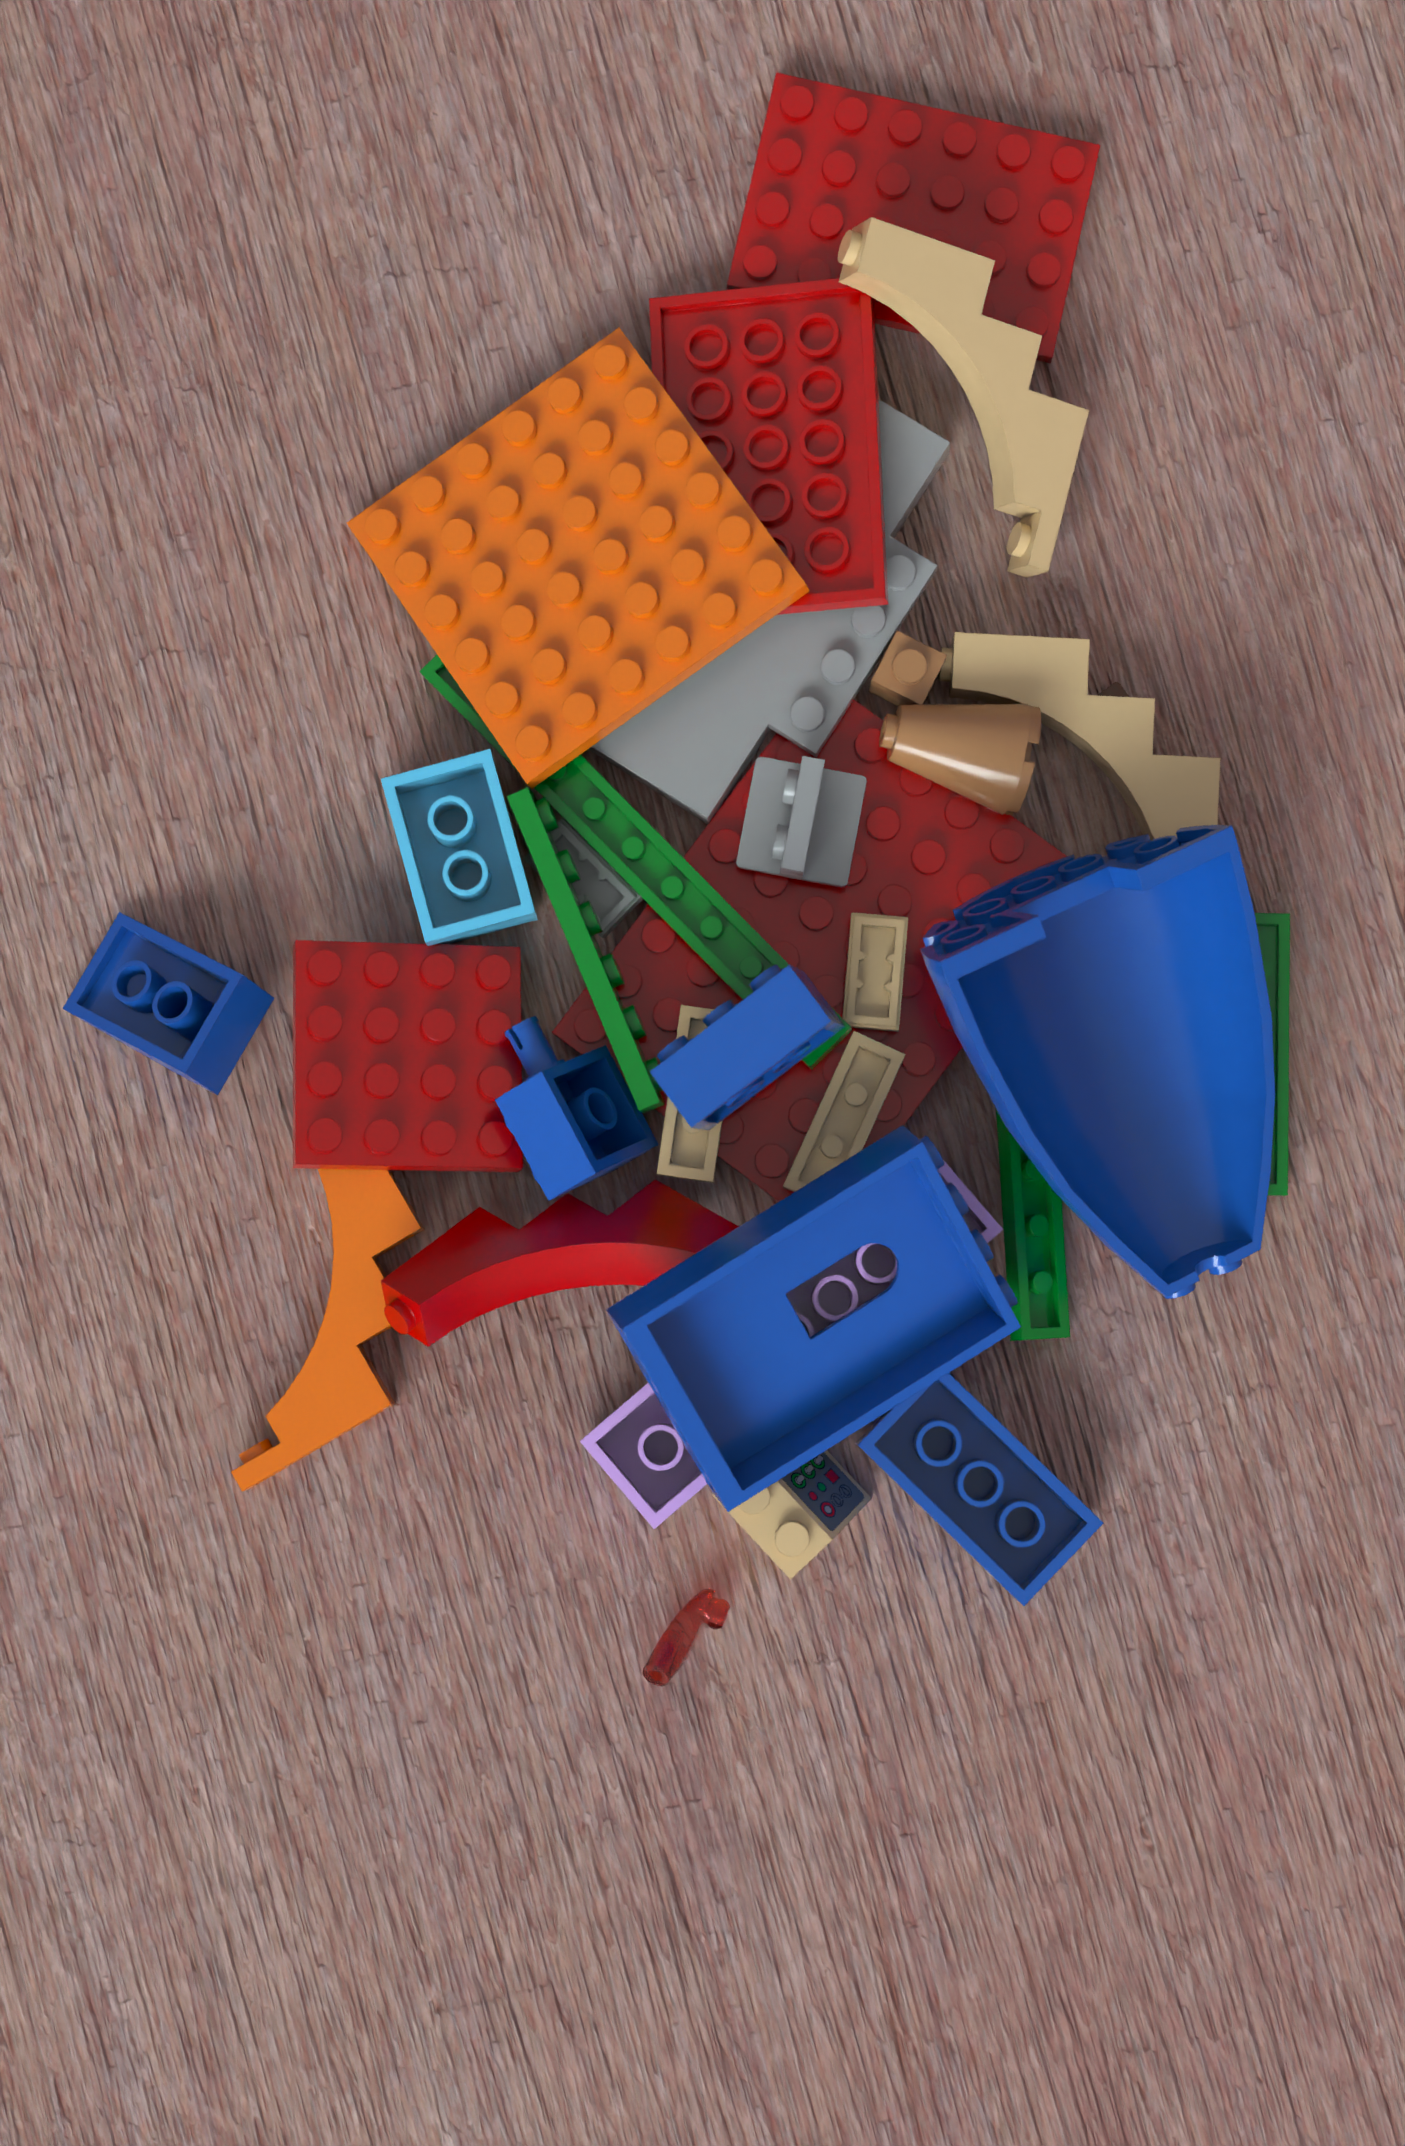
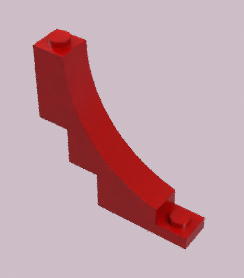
(566, 1246)

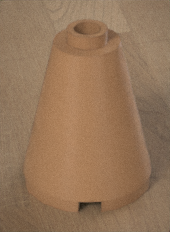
(967, 748)

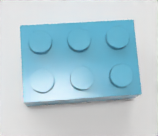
(459, 849)

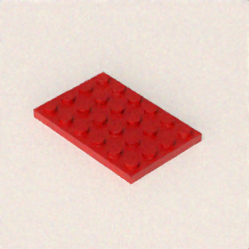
(958, 178)
(791, 413)

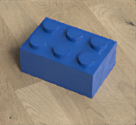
(745, 1046)

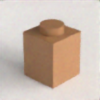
(907, 671)

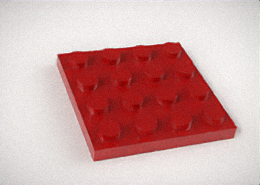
(404, 1056)

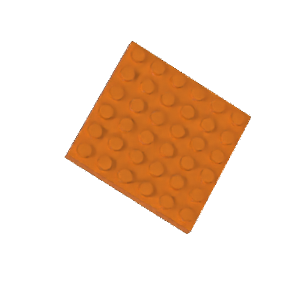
(577, 557)

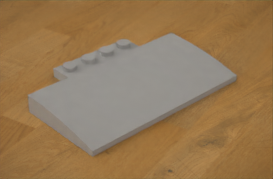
(789, 672)

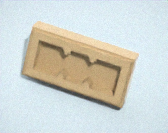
(875, 971)

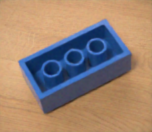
(981, 1485)

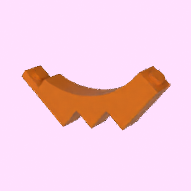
(338, 1381)

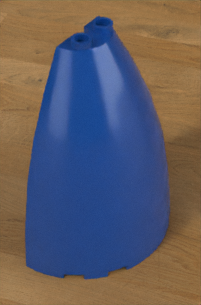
(1127, 1042)

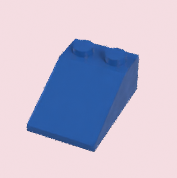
(169, 1002)

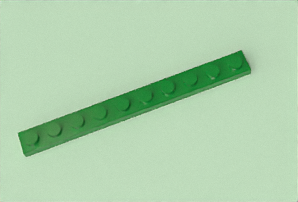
(646, 864)

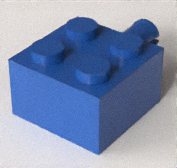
(571, 1114)

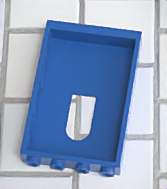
(735, 1358)

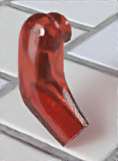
(682, 1634)

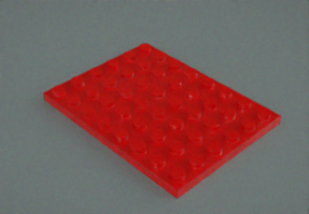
(912, 858)

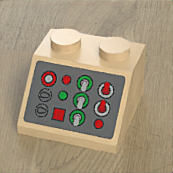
(801, 1512)

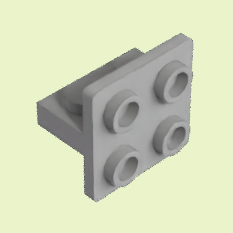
(801, 821)

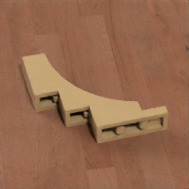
(1026, 434)
(1110, 730)

